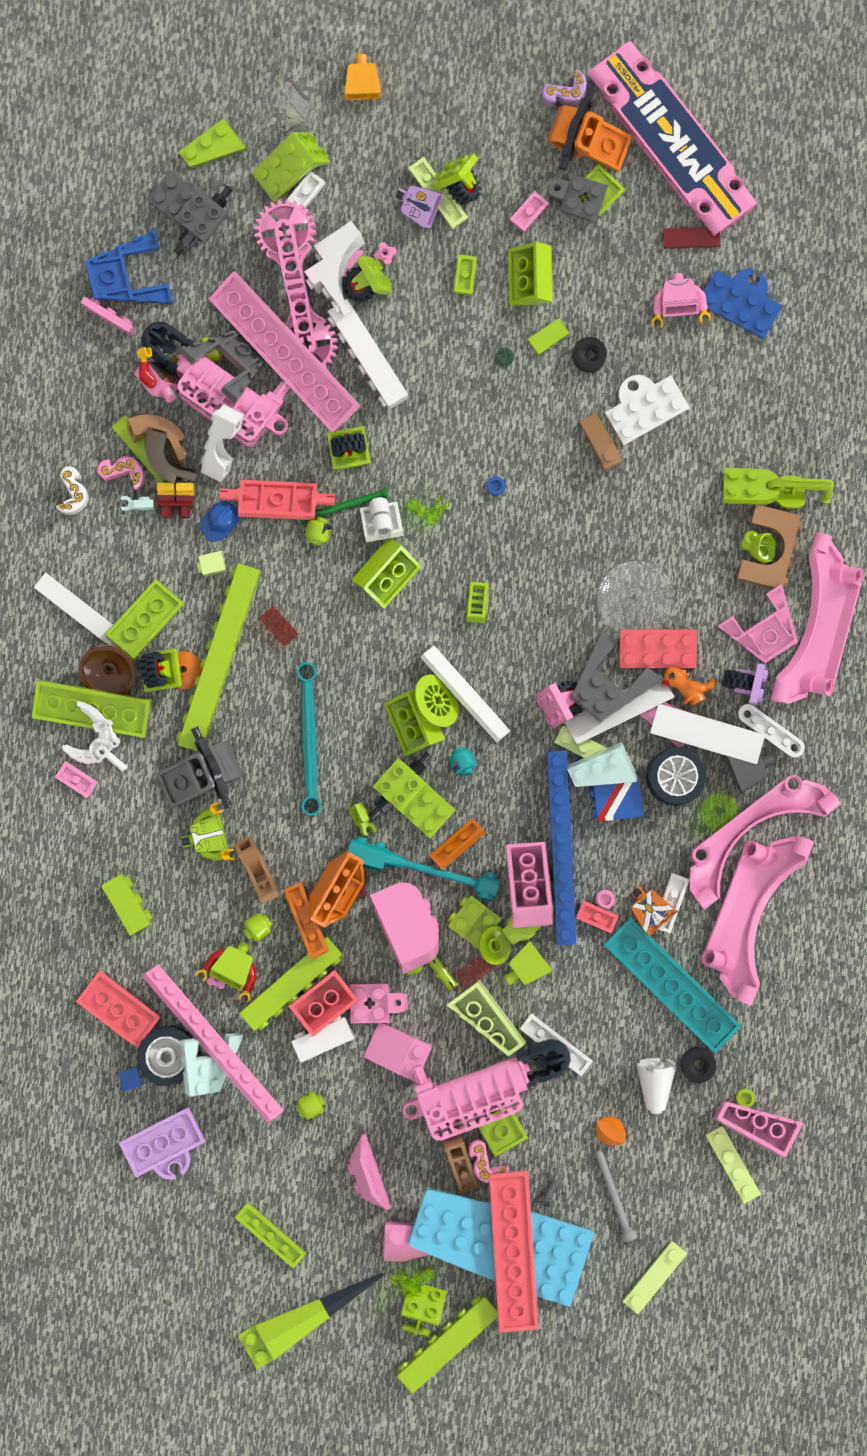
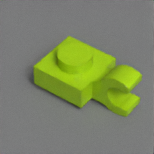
(360, 816)

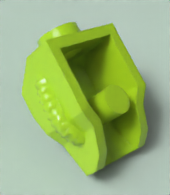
(518, 934)

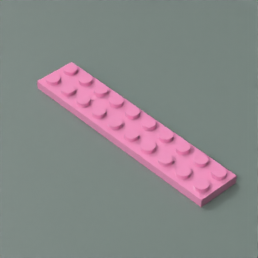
(284, 352)

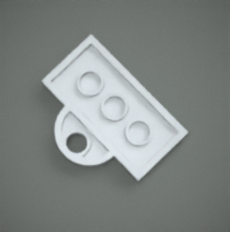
(645, 408)

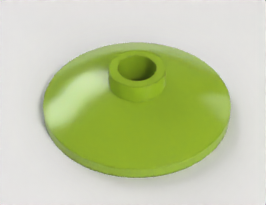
(500, 945)

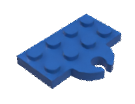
(742, 302)

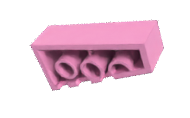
(759, 1127)

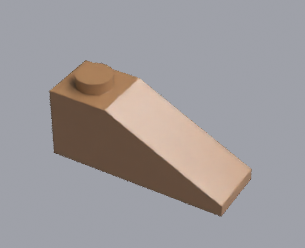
(600, 442)
(460, 1163)

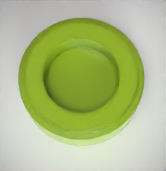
(745, 1097)

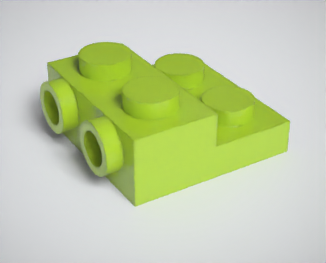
(472, 920)

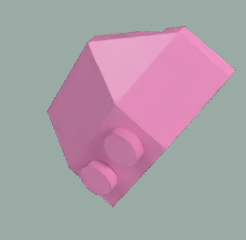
(367, 1175)

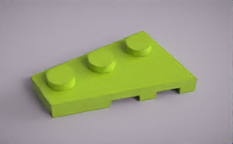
(213, 144)

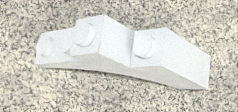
(332, 257)

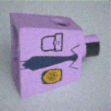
(420, 204)

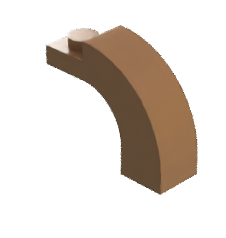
(138, 426)
(257, 869)

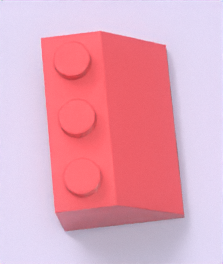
(323, 1003)

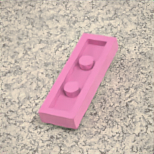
(108, 315)

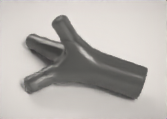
(547, 1195)

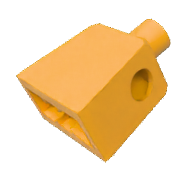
(362, 80)

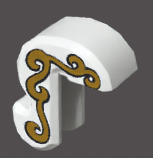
(78, 492)

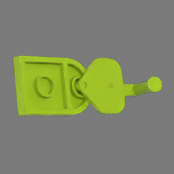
(765, 487)

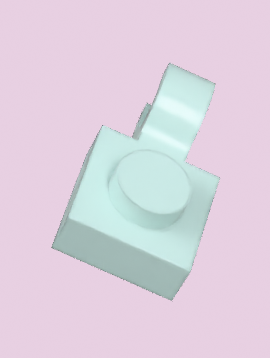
(143, 503)

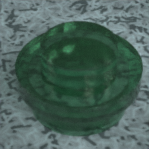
(504, 357)

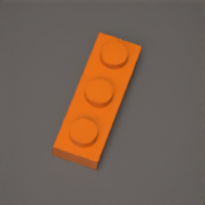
(457, 844)

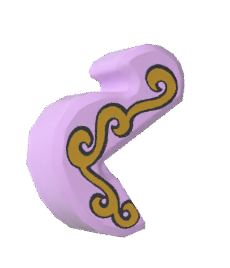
(565, 95)

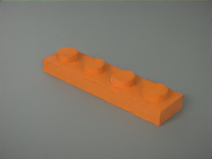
(309, 930)

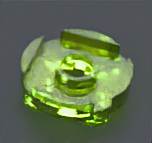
(709, 806)

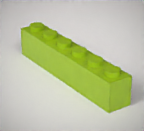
(289, 985)
(447, 1343)

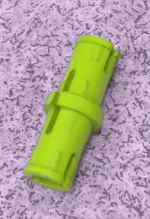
(443, 974)

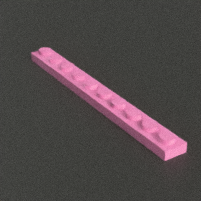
(213, 1044)

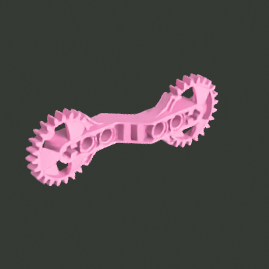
(295, 280)

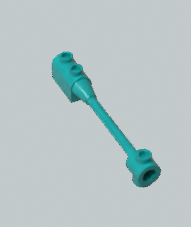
(378, 856)

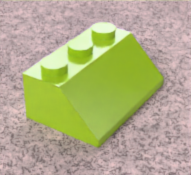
(530, 274)
(386, 572)
(410, 726)

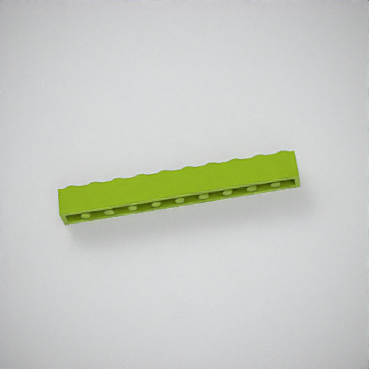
(220, 654)

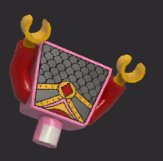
(155, 377)

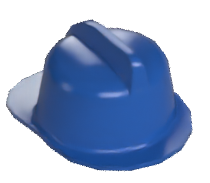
(219, 521)

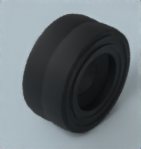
(597, 347)
(698, 1054)

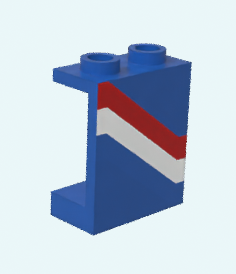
(617, 801)

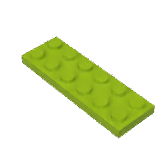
(59, 704)

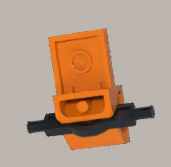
(586, 134)

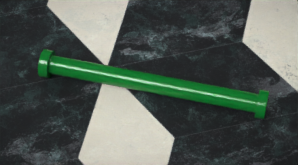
(350, 503)

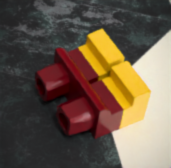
(175, 496)

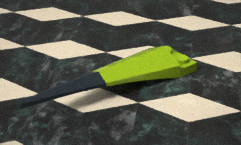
(277, 1334)

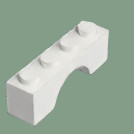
(225, 425)

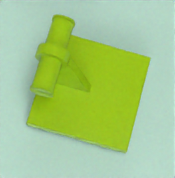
(424, 1307)

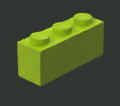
(127, 904)

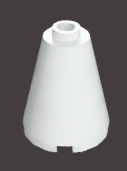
(656, 1082)

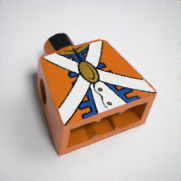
(651, 910)

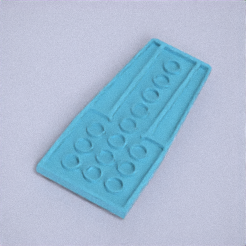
(461, 1234)

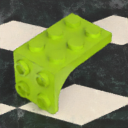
(289, 163)

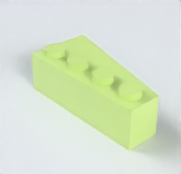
(487, 1017)

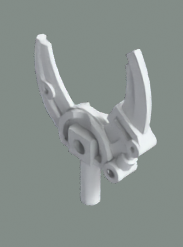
(101, 746)

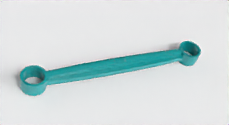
(309, 739)

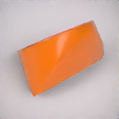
(610, 1131)

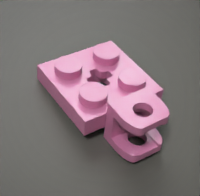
(384, 1003)

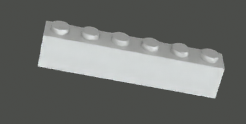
(369, 357)

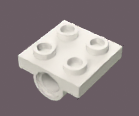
(381, 520)

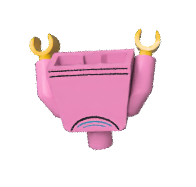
(678, 299)

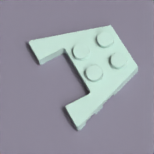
(202, 1073)

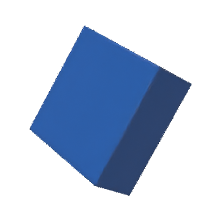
(130, 1079)

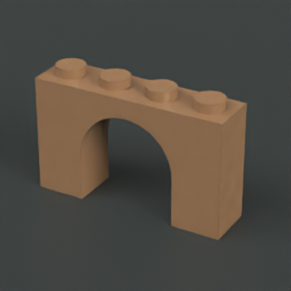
(785, 526)

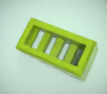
(477, 618)

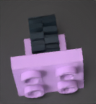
(747, 682)

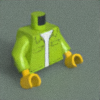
(209, 835)

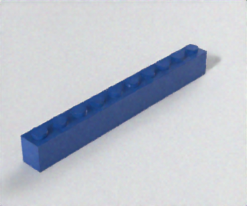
(561, 848)

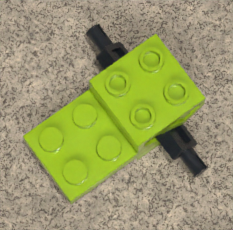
(412, 796)

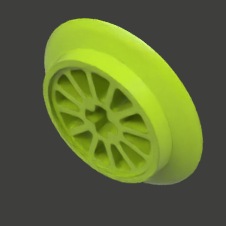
(440, 701)

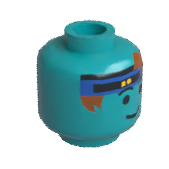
(462, 761)

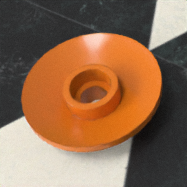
(193, 665)

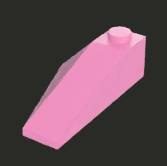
(396, 1242)

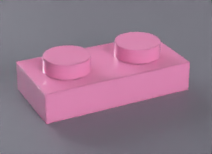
(529, 211)
(76, 779)

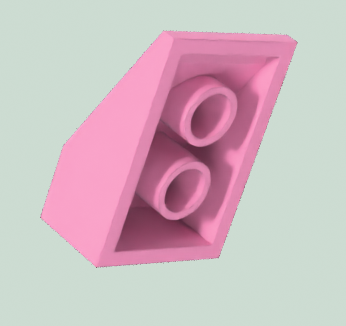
(397, 1050)

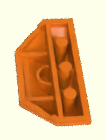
(336, 889)

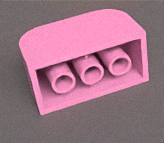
(529, 885)
(407, 925)

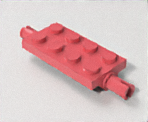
(277, 499)

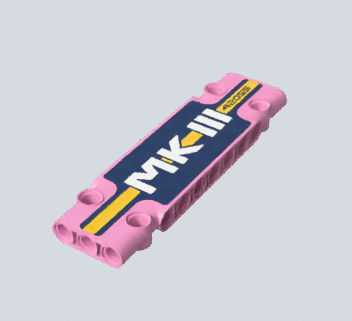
(672, 138)

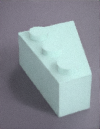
(603, 767)

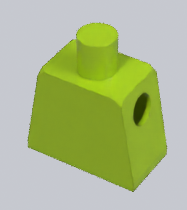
(527, 965)

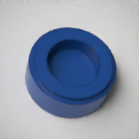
(495, 486)

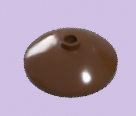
(97, 675)

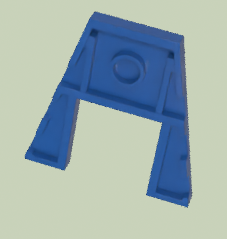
(110, 278)

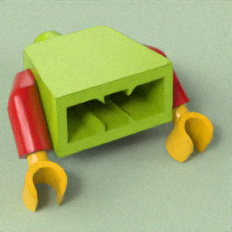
(232, 968)

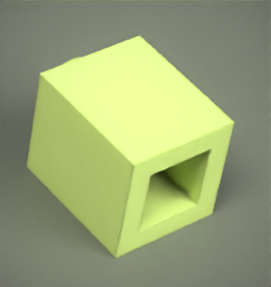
(211, 564)

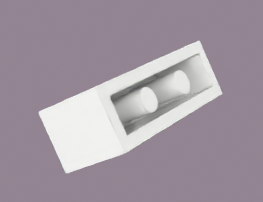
(330, 1037)

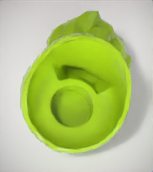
(759, 545)

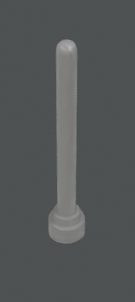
(627, 1232)

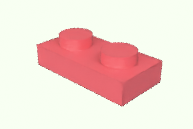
(597, 916)

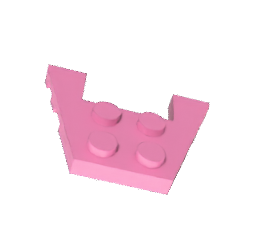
(771, 634)

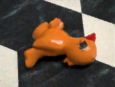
(690, 690)

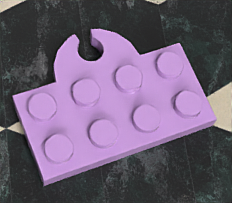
(163, 1145)

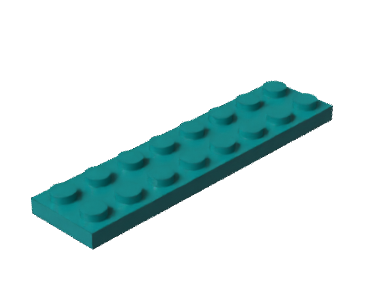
(672, 985)

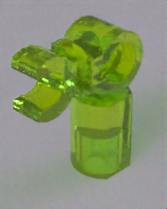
(431, 517)
(409, 1285)

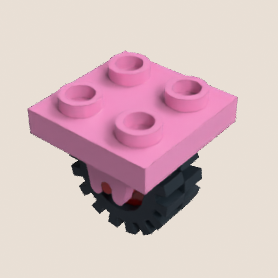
(557, 703)

